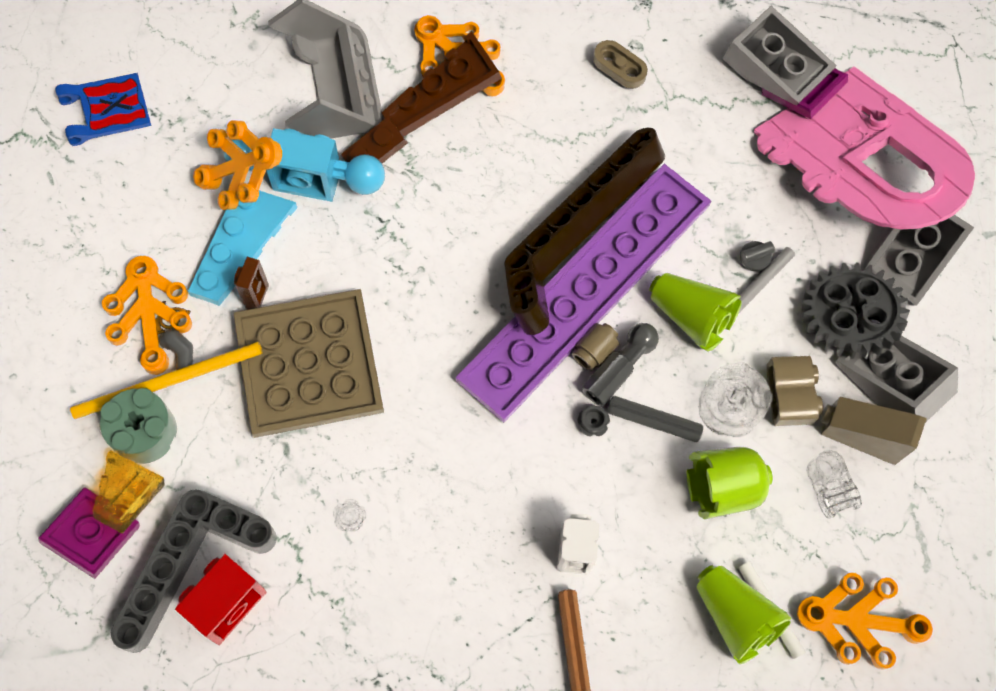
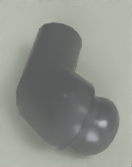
(179, 345)

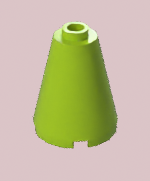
(696, 307)
(740, 613)

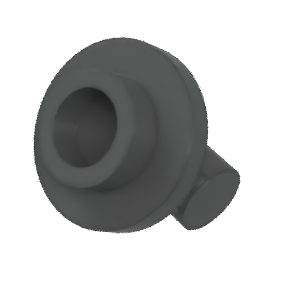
(757, 255)

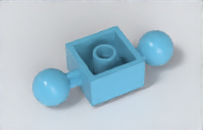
(313, 167)

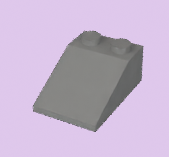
(778, 57)
(919, 255)
(903, 377)

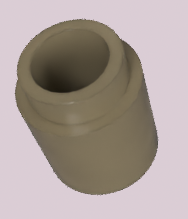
(595, 346)

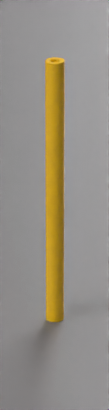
(173, 377)

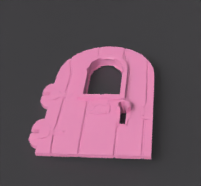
(841, 136)

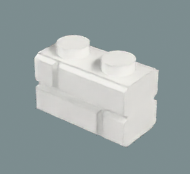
(578, 544)

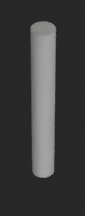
(766, 276)

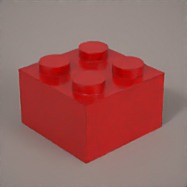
(220, 599)

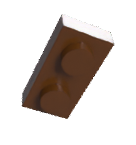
(379, 142)
(251, 283)

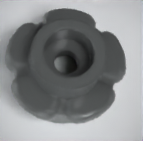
(597, 413)

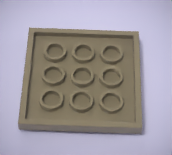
(312, 364)

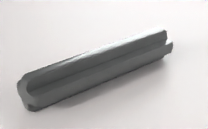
(655, 419)

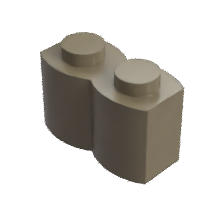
(793, 391)

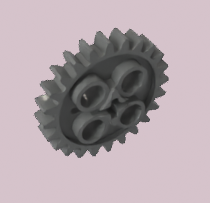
(884, 306)

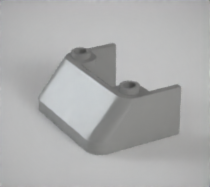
(341, 68)

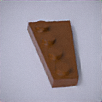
(450, 83)

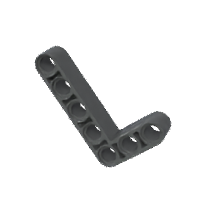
(181, 559)

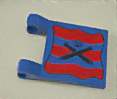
(108, 107)

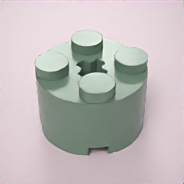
(130, 409)

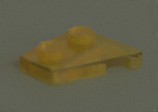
(124, 492)

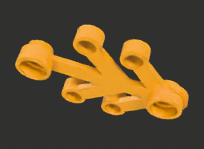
(439, 38)
(264, 156)
(146, 308)
(859, 621)

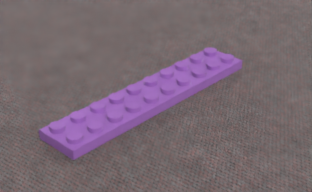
(585, 291)

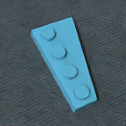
(239, 235)

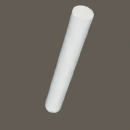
(788, 637)

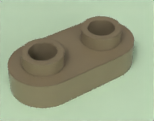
(622, 64)

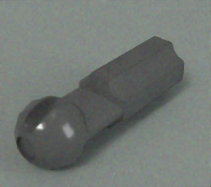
(619, 365)

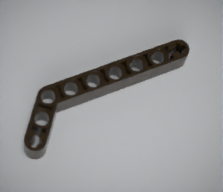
(573, 223)

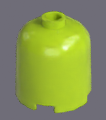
(728, 481)

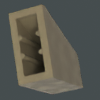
(873, 428)

